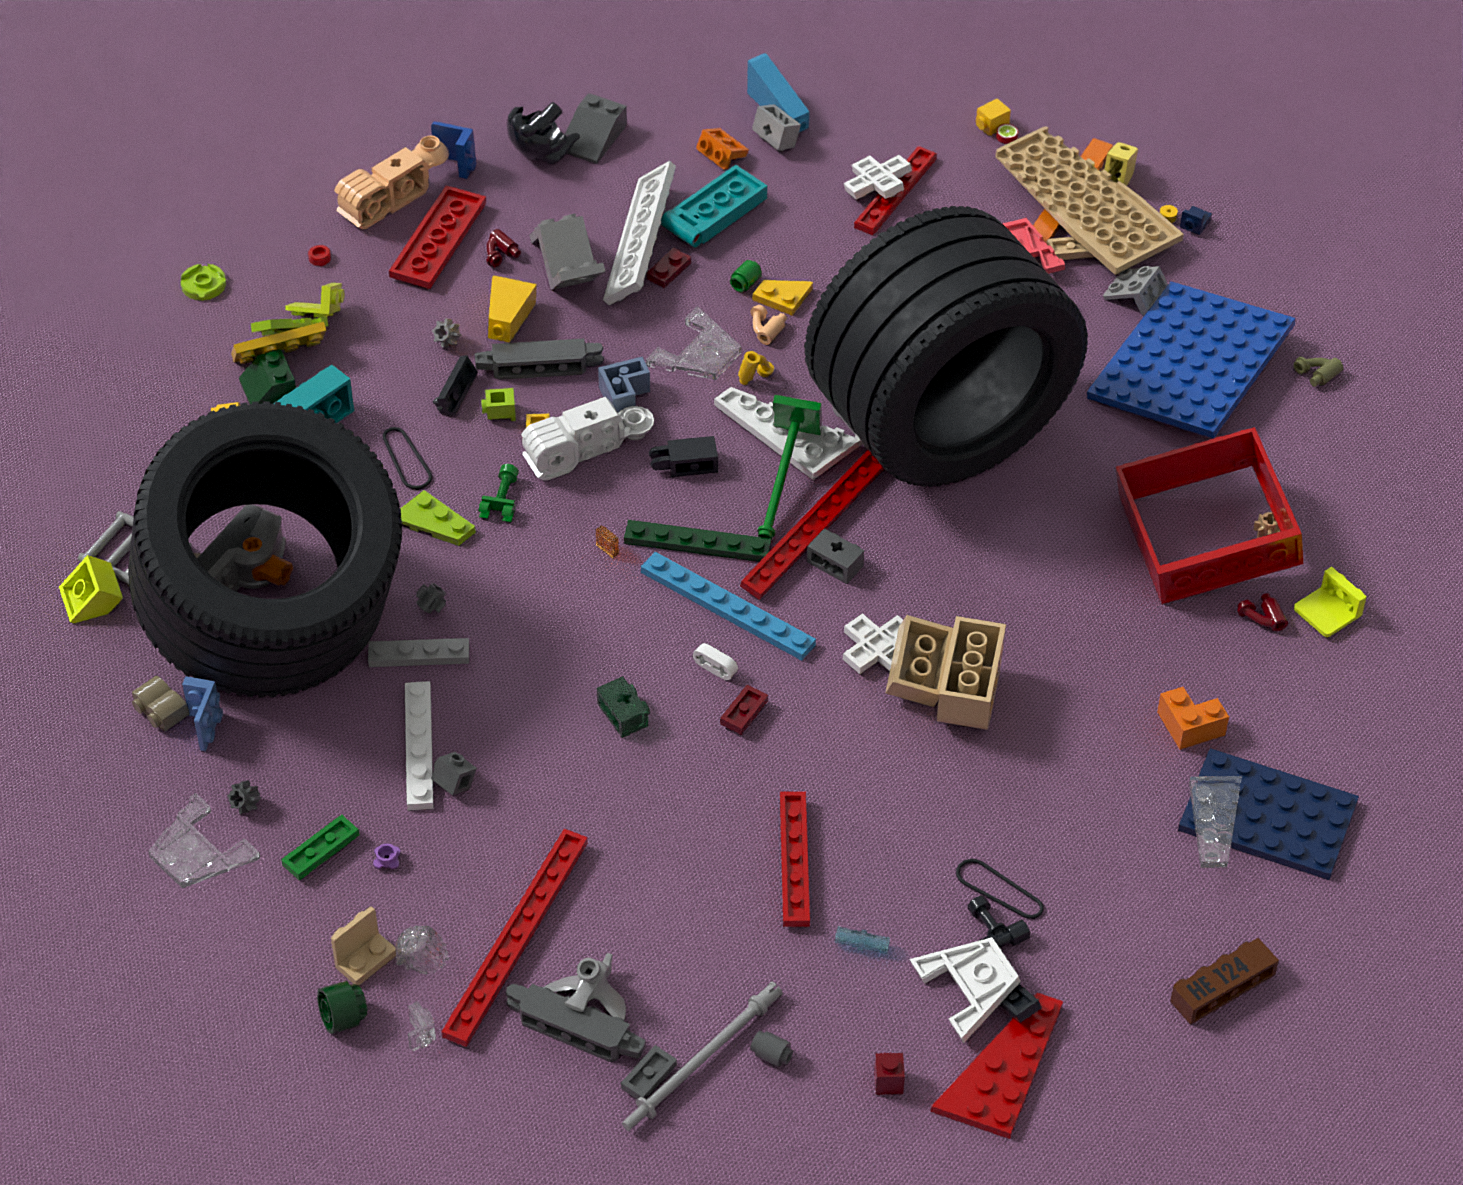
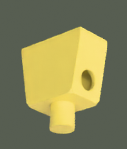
(1121, 160)

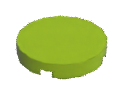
(203, 282)

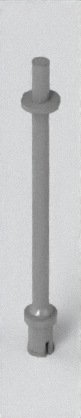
(756, 1006)

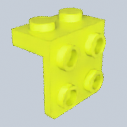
(331, 298)
(1332, 604)

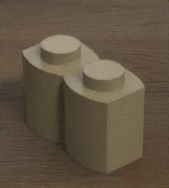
(159, 703)

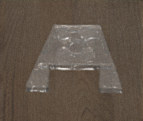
(706, 355)
(189, 855)

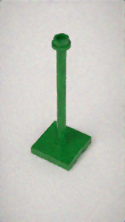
(795, 416)

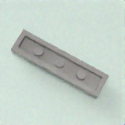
(418, 652)

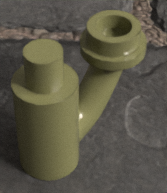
(1327, 370)

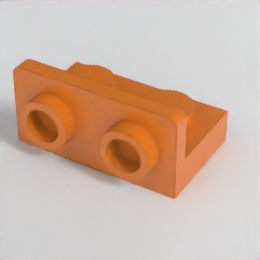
(720, 147)

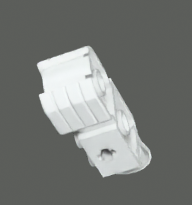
(579, 434)

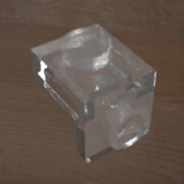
(424, 1028)

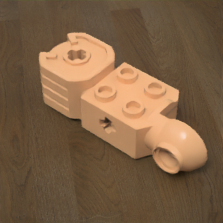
(393, 183)

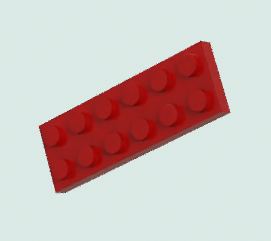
(437, 237)

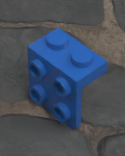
(459, 145)

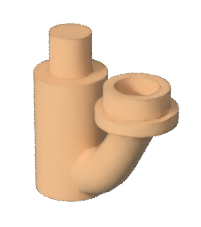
(772, 327)

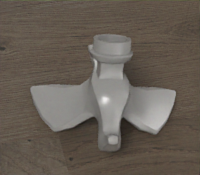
(592, 983)

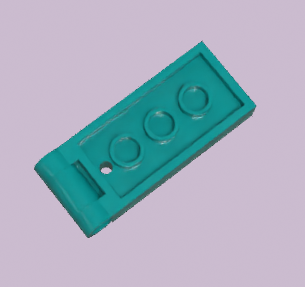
(715, 206)

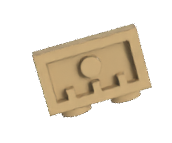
(360, 948)

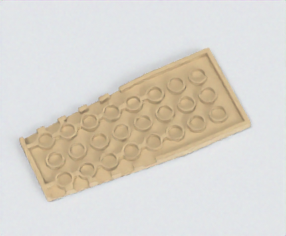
(1091, 207)

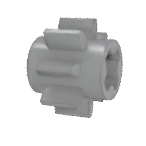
(452, 332)

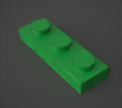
(320, 847)

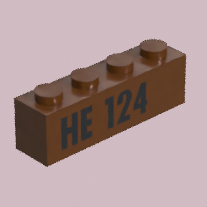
(1224, 980)

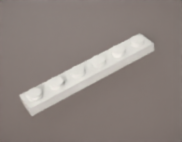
(418, 746)

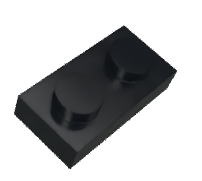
(1020, 1004)

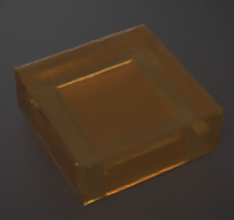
(607, 541)

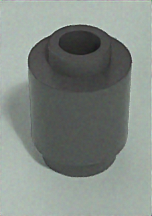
(771, 1048)

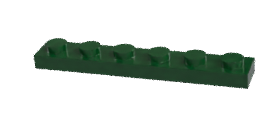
(696, 540)

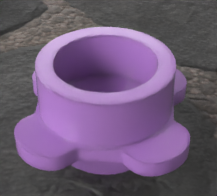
(383, 851)

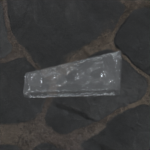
(1214, 814)

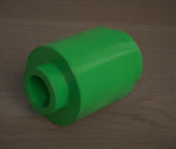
(745, 276)

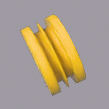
(1169, 212)

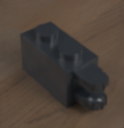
(686, 456)

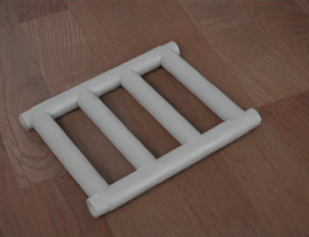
(121, 520)

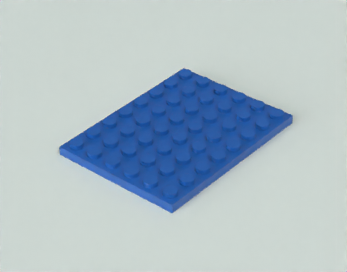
(1191, 359)

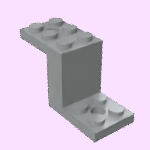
(566, 251)

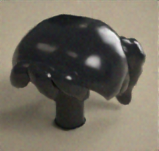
(538, 135)

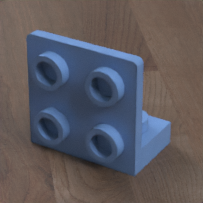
(204, 705)

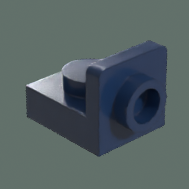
(1195, 220)

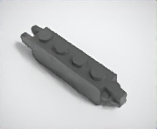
(540, 358)
(587, 1030)

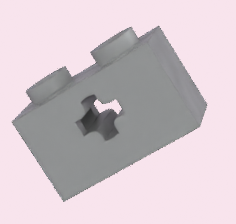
(776, 127)

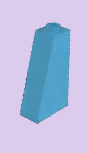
(769, 87)

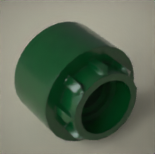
(341, 1006)

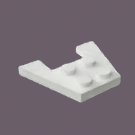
(981, 975)

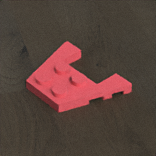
(1035, 245)

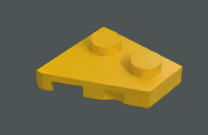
(782, 295)

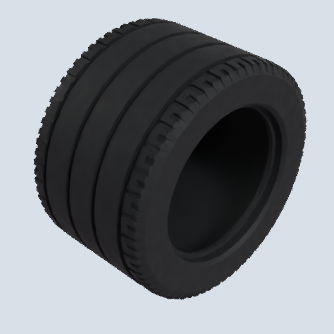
(945, 345)
(282, 461)

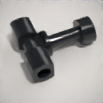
(999, 932)

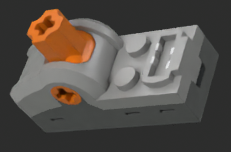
(248, 551)

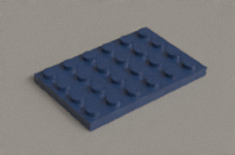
(1282, 815)

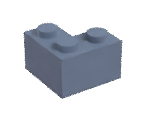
(624, 381)

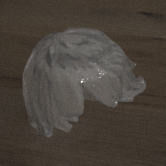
(421, 949)

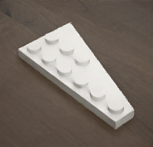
(811, 452)

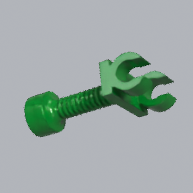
(507, 474)

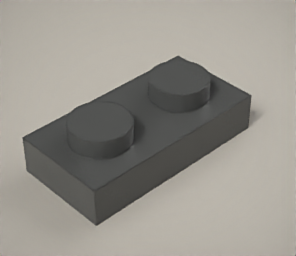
(649, 1073)

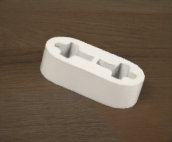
(715, 661)

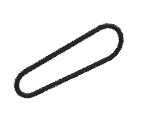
(416, 453)
(994, 898)

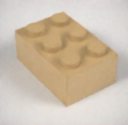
(919, 660)

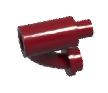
(504, 243)
(1273, 613)

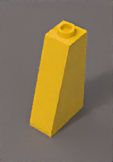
(509, 307)

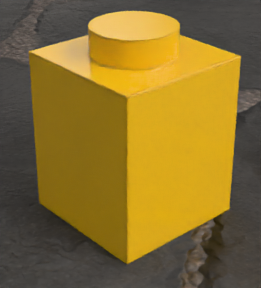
(991, 116)

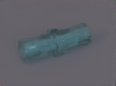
(862, 940)

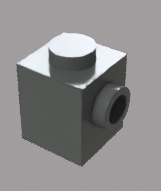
(453, 773)

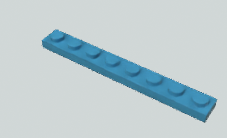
(728, 606)

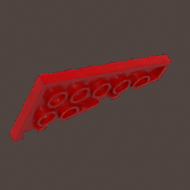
(999, 1079)

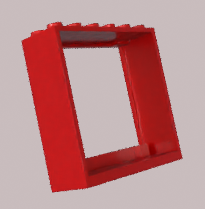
(1226, 564)

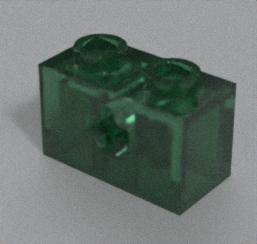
(622, 706)

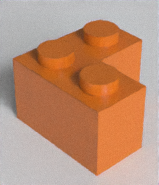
(1189, 722)

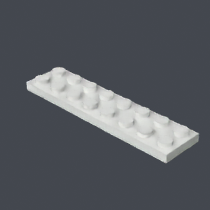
(639, 233)

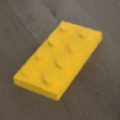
(285, 341)

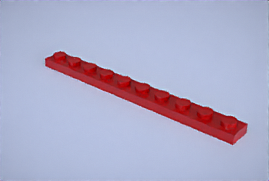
(819, 517)
(514, 938)

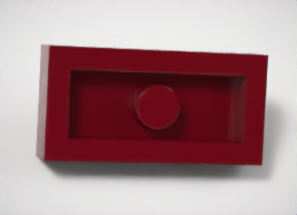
(668, 267)
(744, 709)

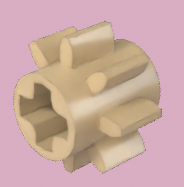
(1266, 525)

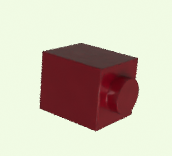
(889, 1073)

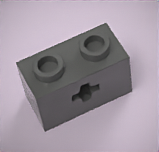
(835, 556)

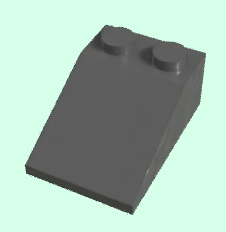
(598, 124)

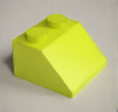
(90, 590)

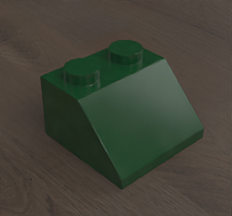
(267, 378)

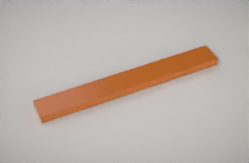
(1097, 152)

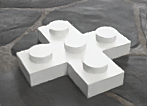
(877, 177)
(872, 642)

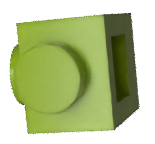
(499, 404)

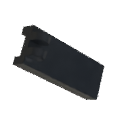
(456, 387)

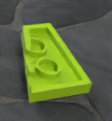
(276, 326)
(434, 517)

